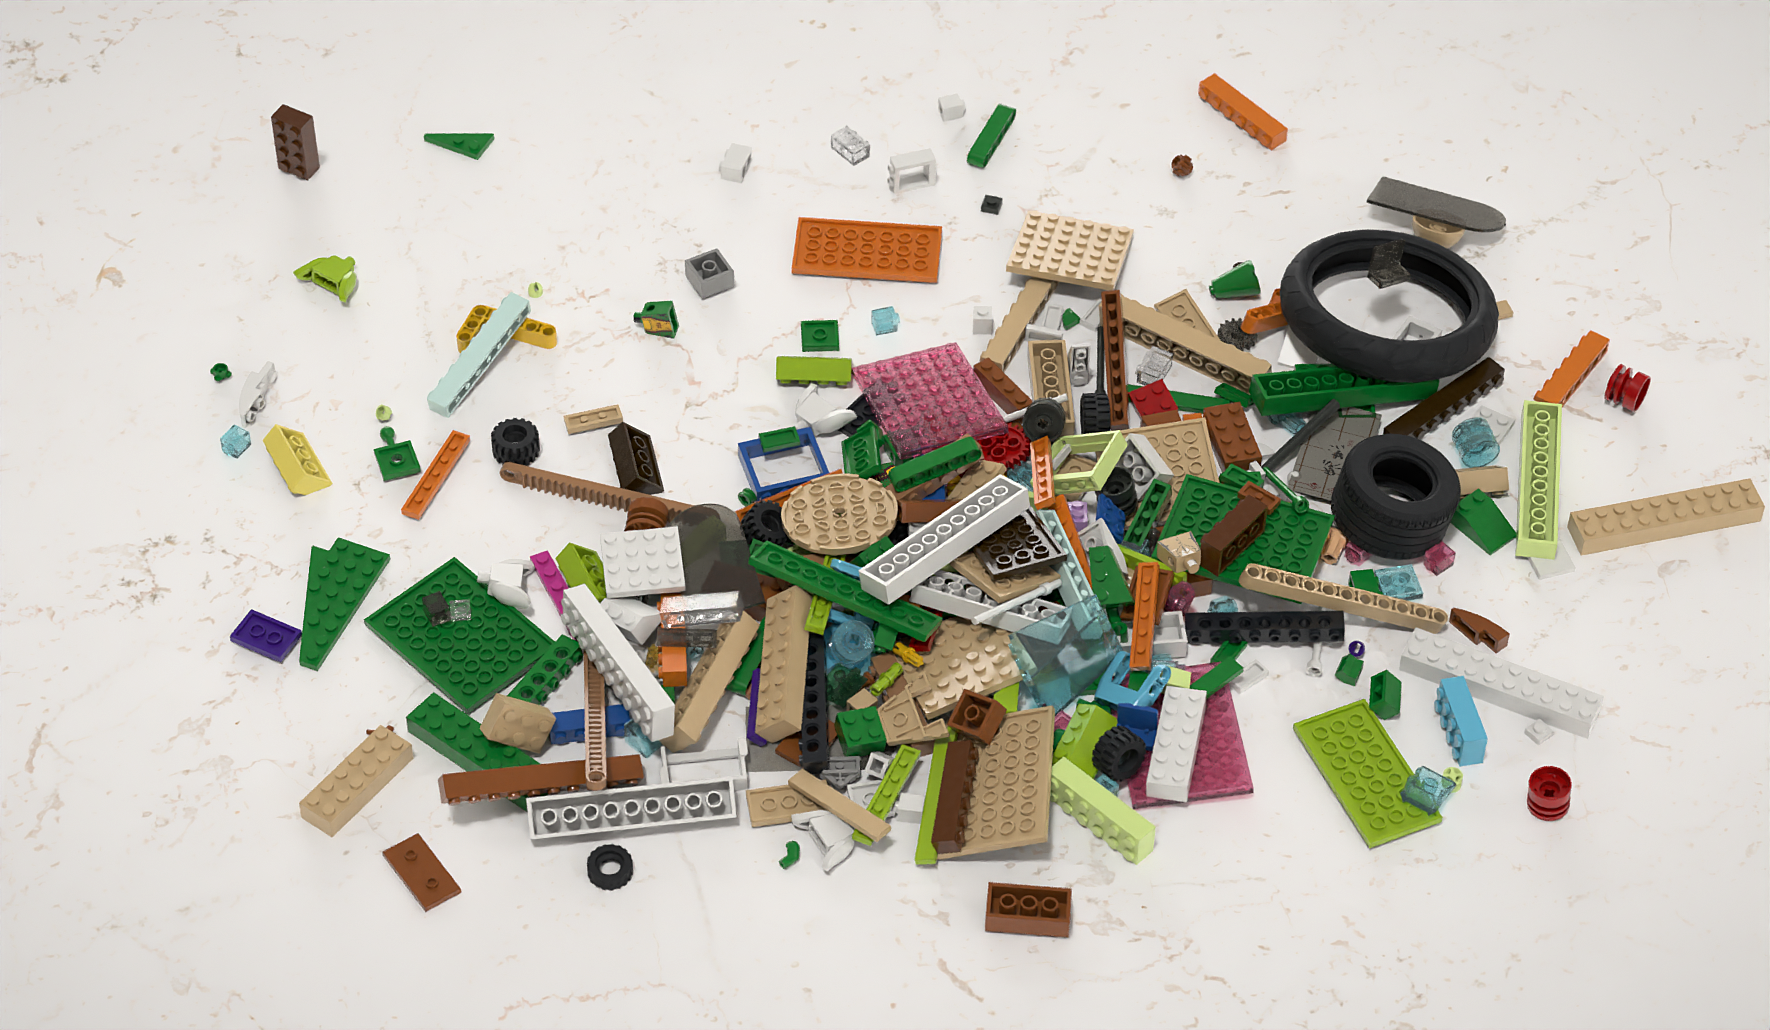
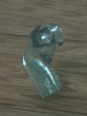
(694, 652)

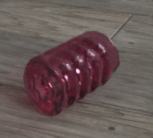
(1180, 598)

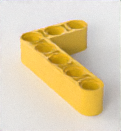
(529, 332)

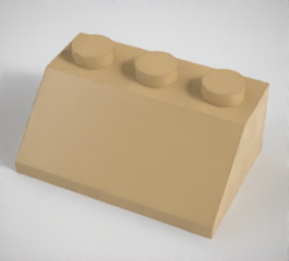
(1486, 478)

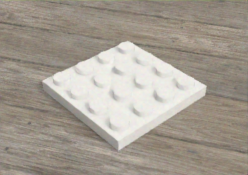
(642, 562)

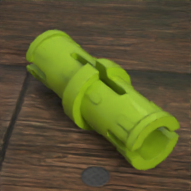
(886, 679)

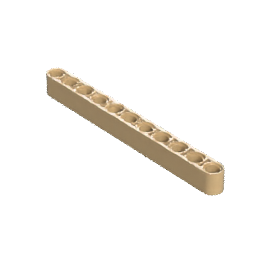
(1342, 598)

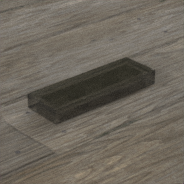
(686, 637)

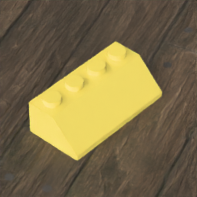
(296, 460)

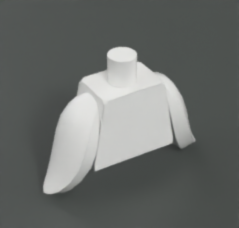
(819, 414)
(505, 581)
(829, 833)

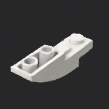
(252, 392)

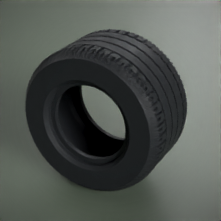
(1386, 524)

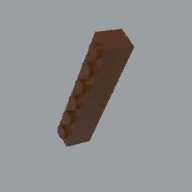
(954, 797)

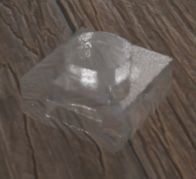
(460, 610)

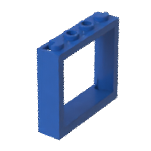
(753, 449)

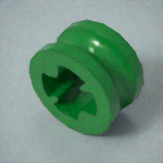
(747, 497)

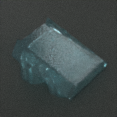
(1427, 789)

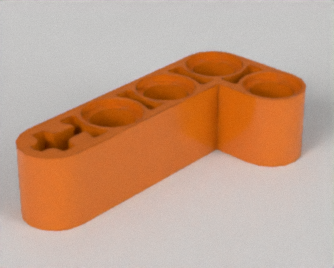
(1264, 317)

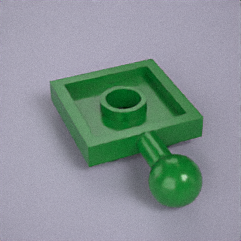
(402, 451)

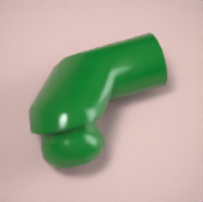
(792, 856)

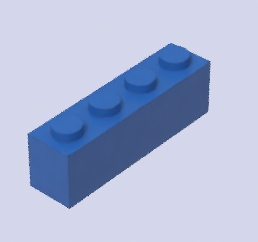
(571, 724)

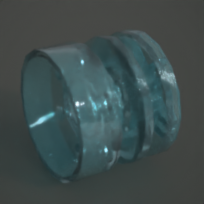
(1475, 442)
(848, 654)

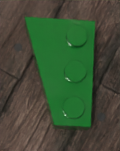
(1108, 579)

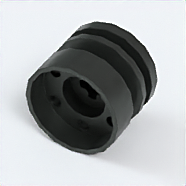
(1121, 490)

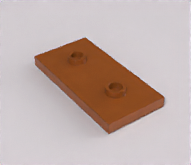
(421, 872)

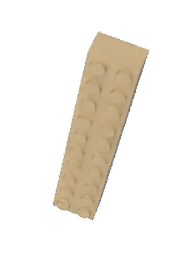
(1208, 353)
(1665, 516)

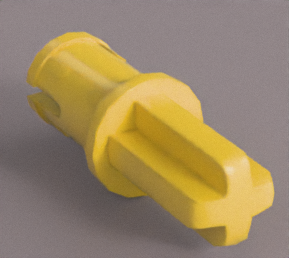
(908, 654)

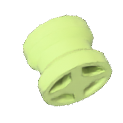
(1455, 775)

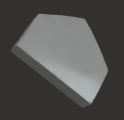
(842, 771)

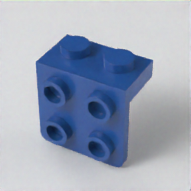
(1112, 516)
(1140, 720)

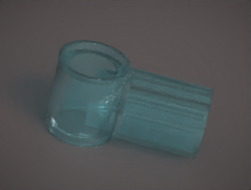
(1288, 421)
(1021, 475)

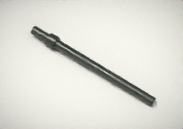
(1100, 360)

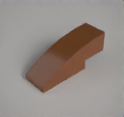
(1479, 629)

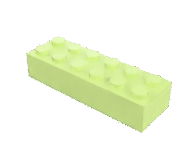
(1101, 811)

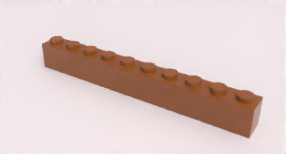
(533, 780)

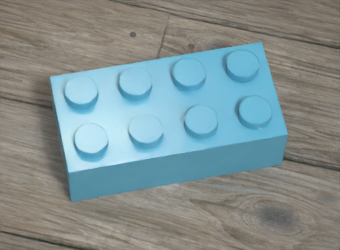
(1461, 721)

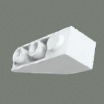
(1078, 364)

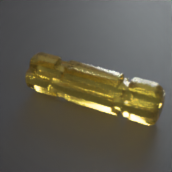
(652, 656)

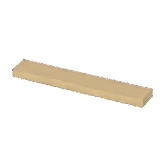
(839, 805)

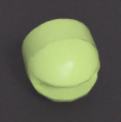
(531, 290)
(387, 412)

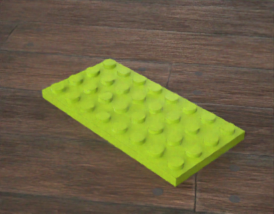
(1364, 771)

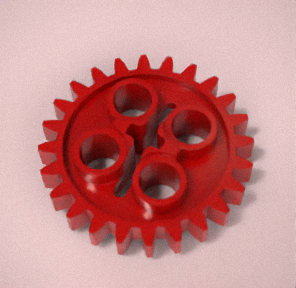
(1007, 447)

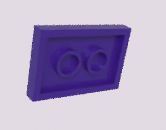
(265, 635)

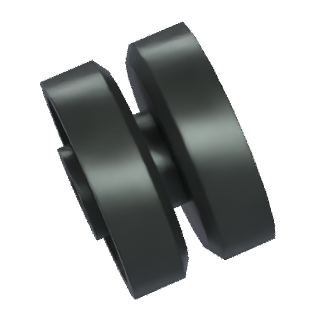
(1048, 410)

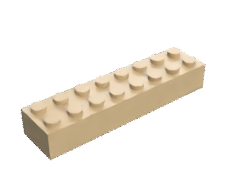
(783, 665)
(709, 680)

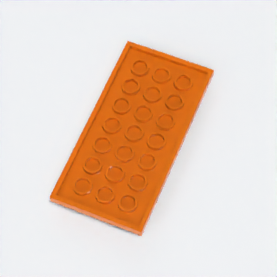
(867, 249)

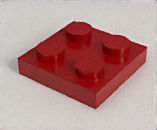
(1152, 399)

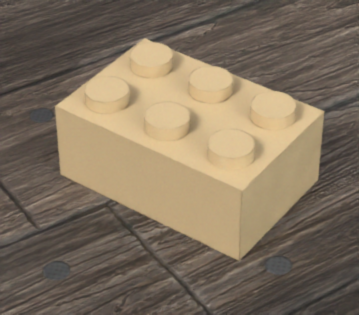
(517, 723)

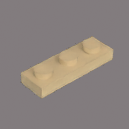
(593, 419)

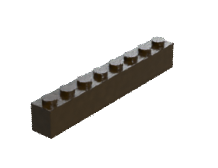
(1448, 400)

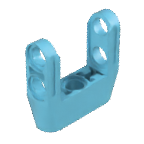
(839, 617)
(1110, 692)

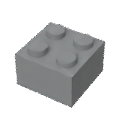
(709, 273)

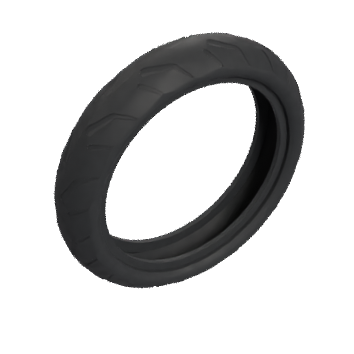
(1379, 356)

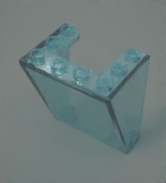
(1065, 652)

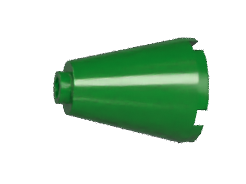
(1236, 282)

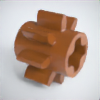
(1182, 165)

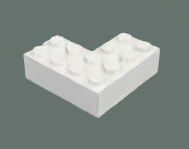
(1168, 636)

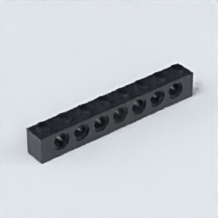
(1265, 626)
(814, 725)

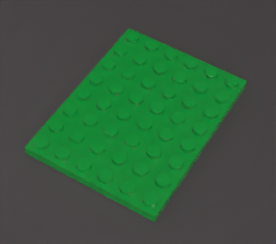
(1289, 542)
(461, 657)

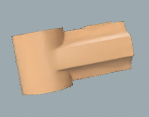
(1334, 546)

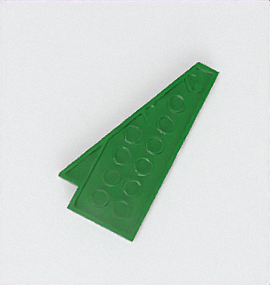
(335, 590)

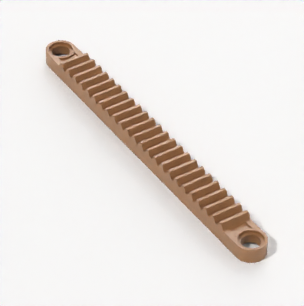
(581, 488)
(594, 726)

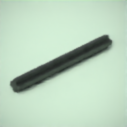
(1302, 435)

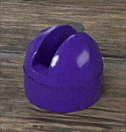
(1352, 647)

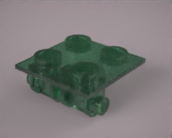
(843, 684)

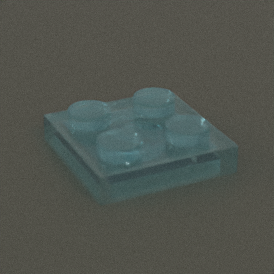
(1399, 582)

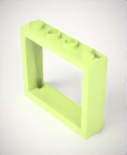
(1110, 442)

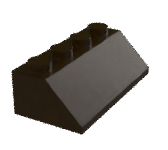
(635, 460)

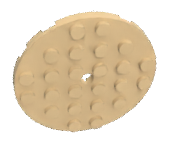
(813, 521)

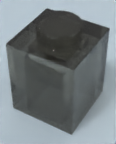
(436, 608)

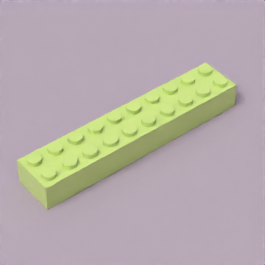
(1539, 480)

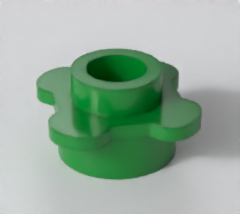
(220, 371)

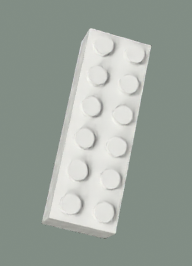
(1176, 744)

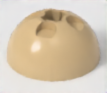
(1436, 232)

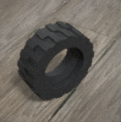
(606, 853)

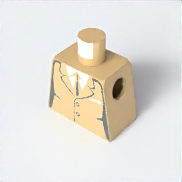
(1180, 553)

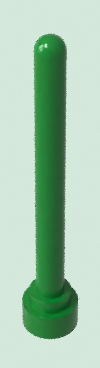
(1299, 503)

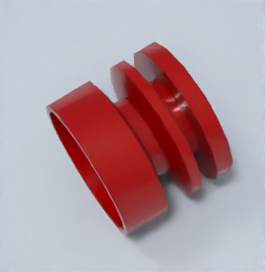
(1630, 389)
(1549, 793)

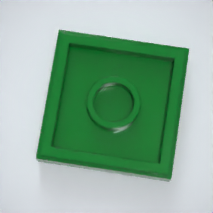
(819, 335)

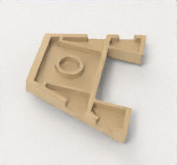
(901, 718)

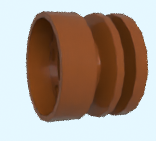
(646, 514)

